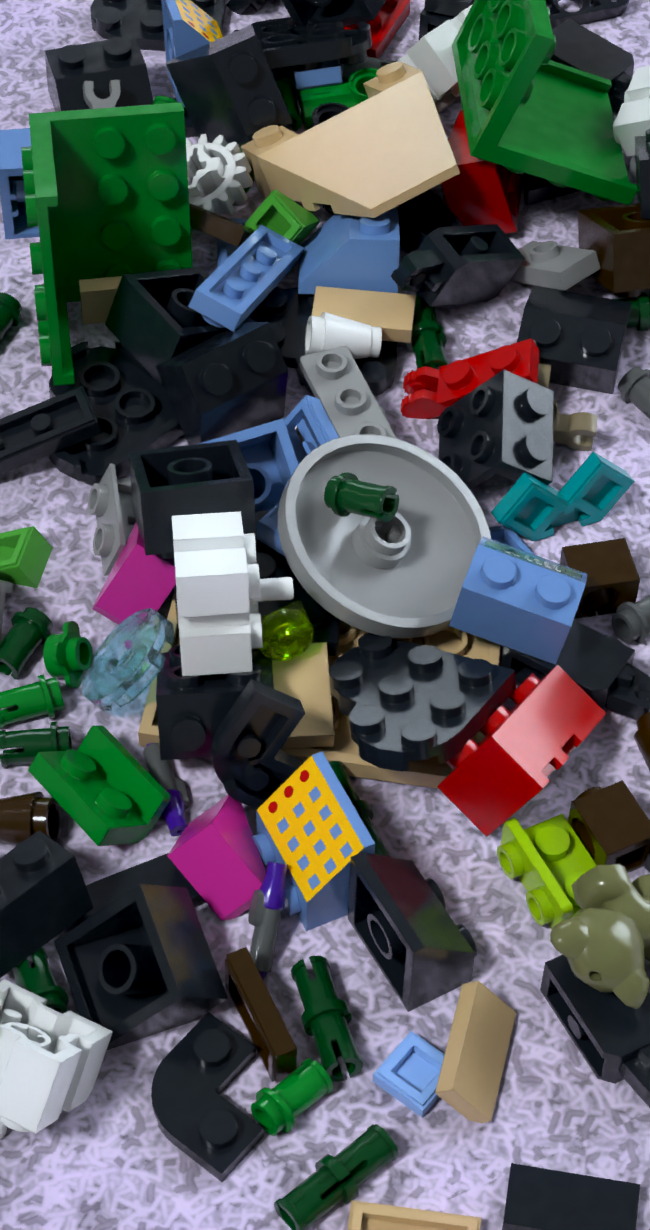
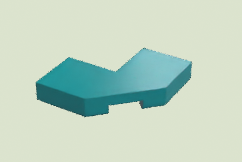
(536, 508)

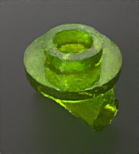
(286, 632)

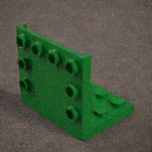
(532, 109)
(106, 205)

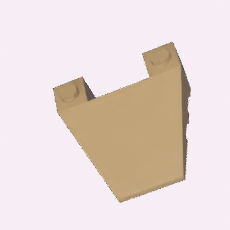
(363, 156)

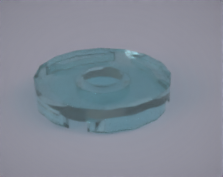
(128, 659)

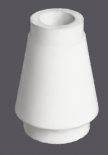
(334, 331)

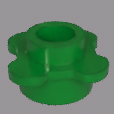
(68, 654)

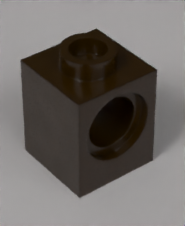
(610, 576)
(611, 826)

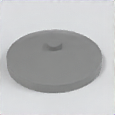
(372, 573)

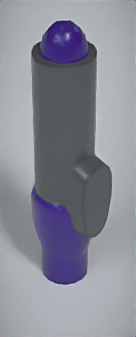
(162, 772)
(266, 914)

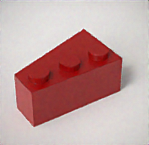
(483, 190)
(520, 749)

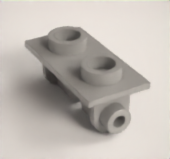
(114, 512)

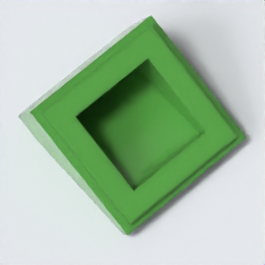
(283, 217)
(23, 556)

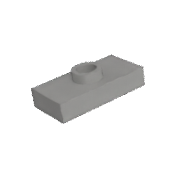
(555, 265)

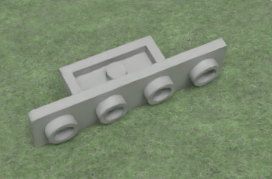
(344, 393)

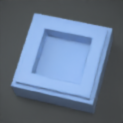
(411, 1073)

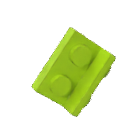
(547, 864)

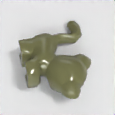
(609, 934)

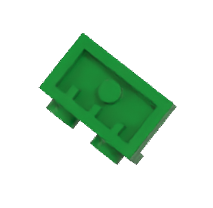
(102, 788)

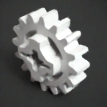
(217, 174)

